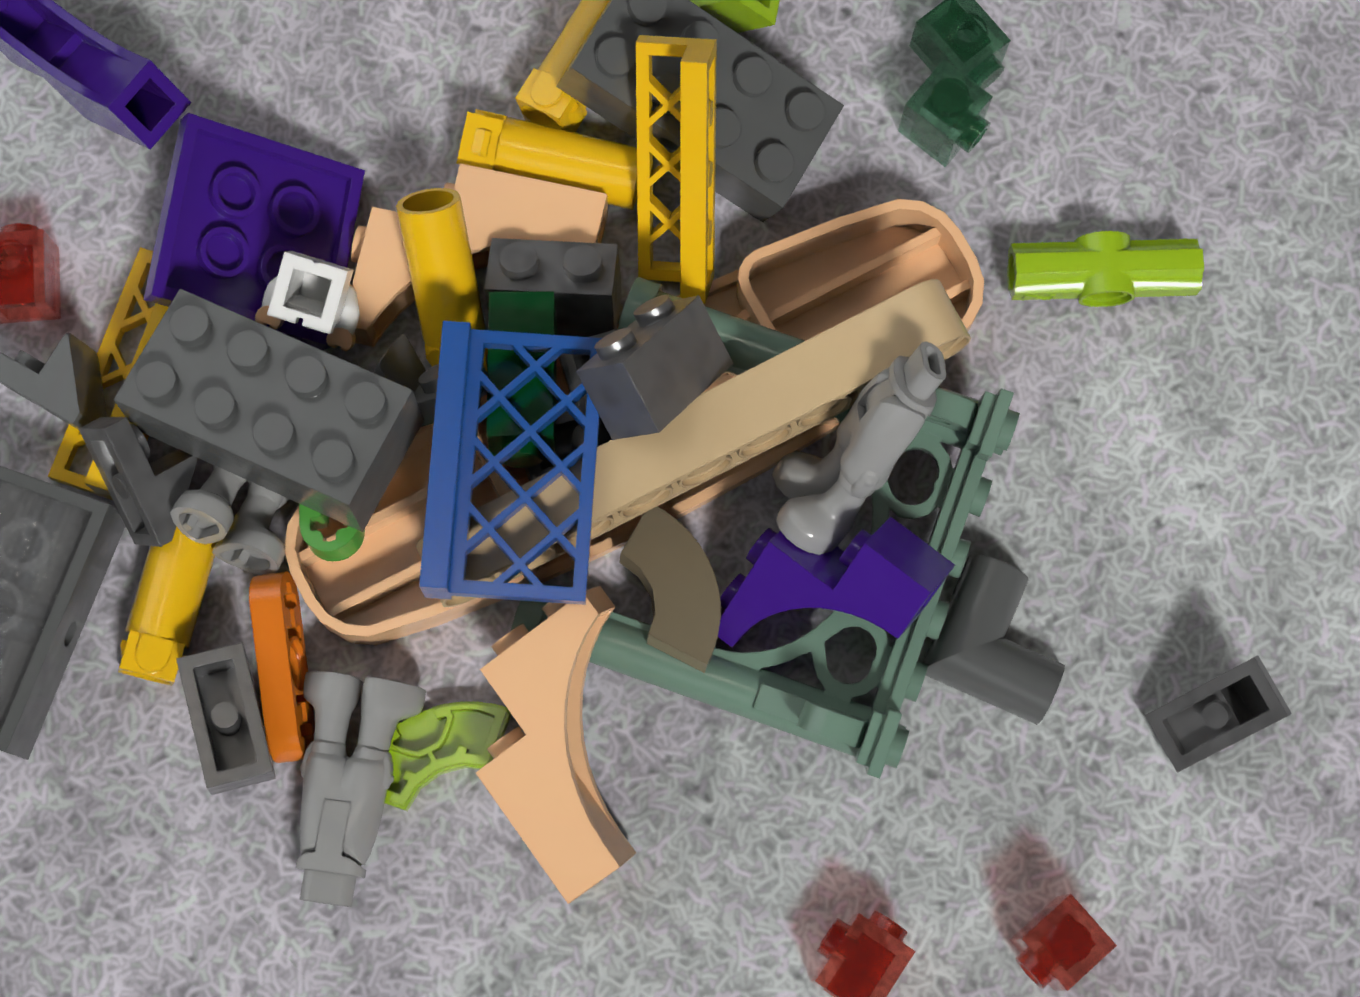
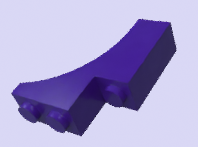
(90, 70)

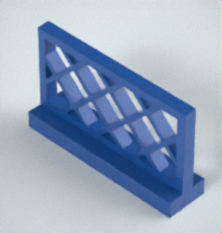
(453, 467)

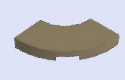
(679, 585)

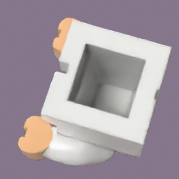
(317, 294)

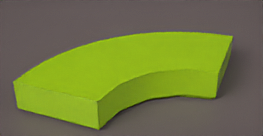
(439, 743)

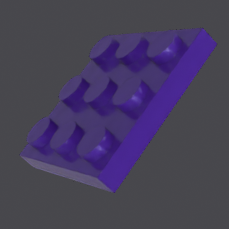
(238, 208)

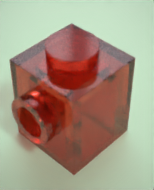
(28, 275)
(1061, 944)
(862, 957)

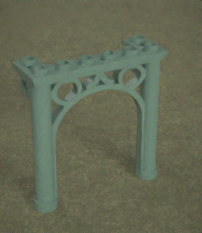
(736, 679)

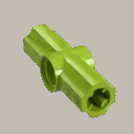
(1105, 269)

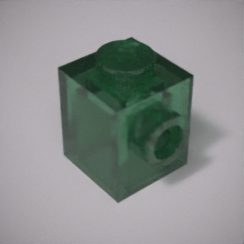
(964, 38)
(946, 114)

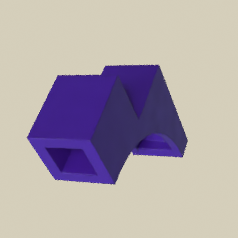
(876, 578)

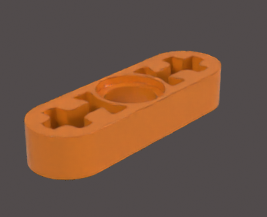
(281, 665)

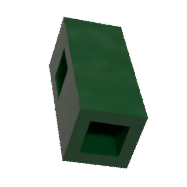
(525, 314)

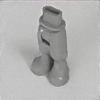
(869, 442)
(242, 539)
(345, 793)

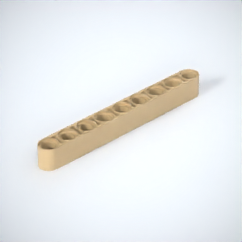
(727, 425)

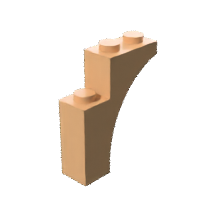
(493, 207)
(546, 775)

